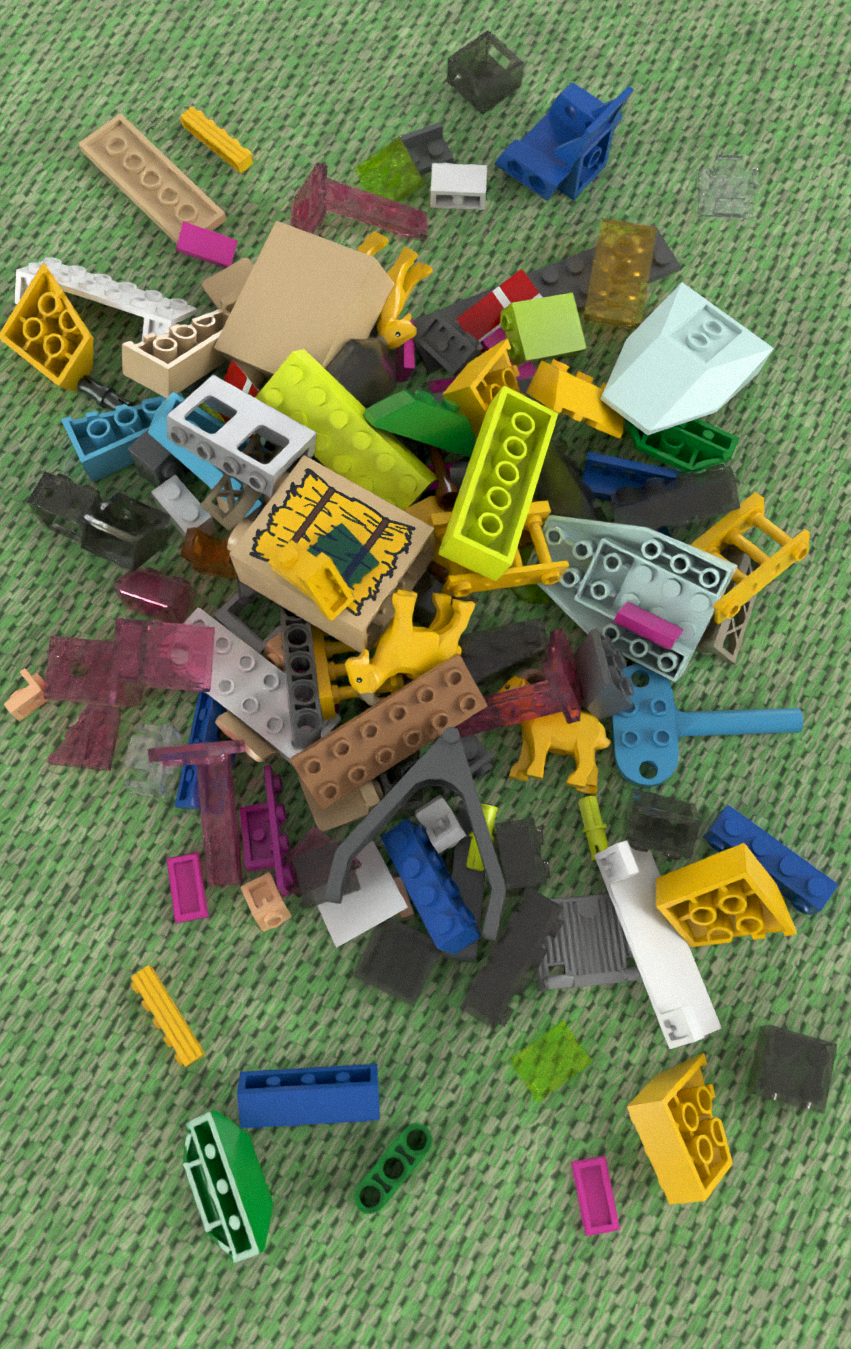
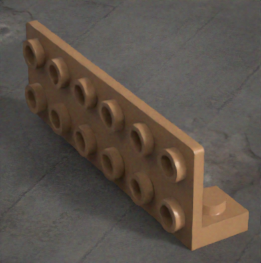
(388, 731)

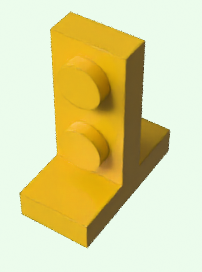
(314, 577)

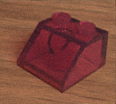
(155, 595)

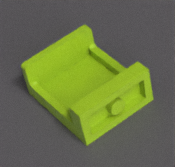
(543, 329)

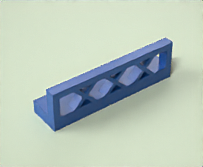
(608, 479)
(202, 731)

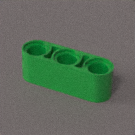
(384, 1183)

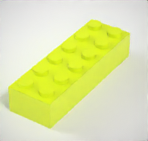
(344, 436)
(499, 484)

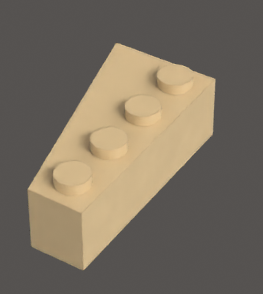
(177, 357)

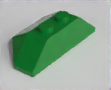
(424, 420)
(686, 446)
(227, 1185)

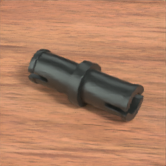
(103, 395)

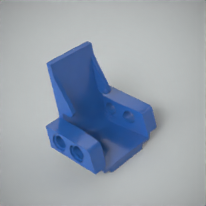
(566, 144)

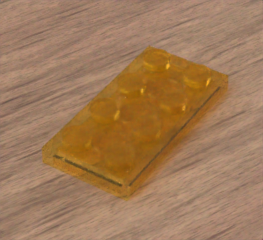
(620, 273)

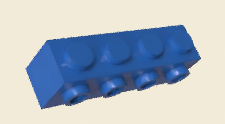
(794, 876)
(431, 887)
(308, 1096)

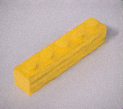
(216, 139)
(167, 1016)

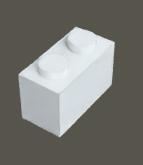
(458, 186)
(181, 505)

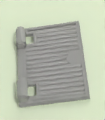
(588, 946)

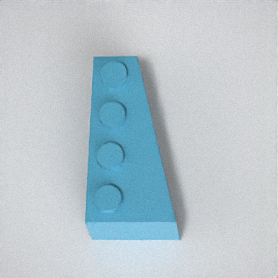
(105, 437)
(204, 470)

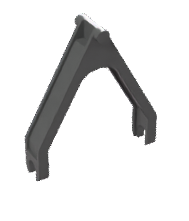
(440, 766)

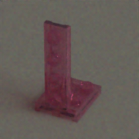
(324, 194)
(557, 694)
(216, 803)

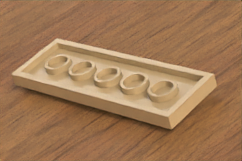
(150, 178)

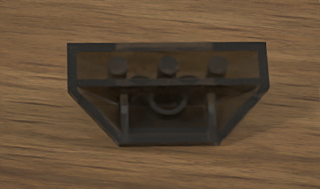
(364, 370)

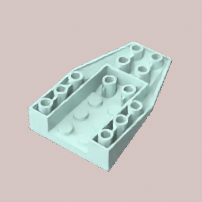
(682, 363)
(637, 566)

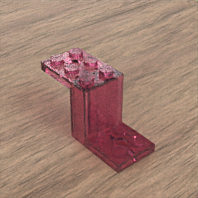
(131, 662)

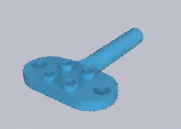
(655, 725)

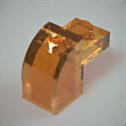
(208, 554)

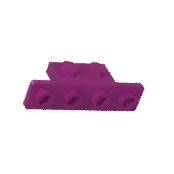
(263, 834)

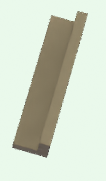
(246, 498)
(715, 634)

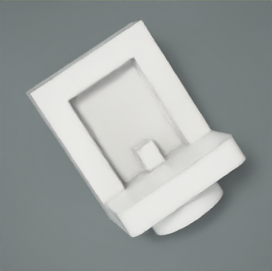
(440, 823)

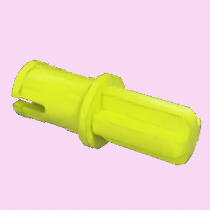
(593, 825)
(474, 859)

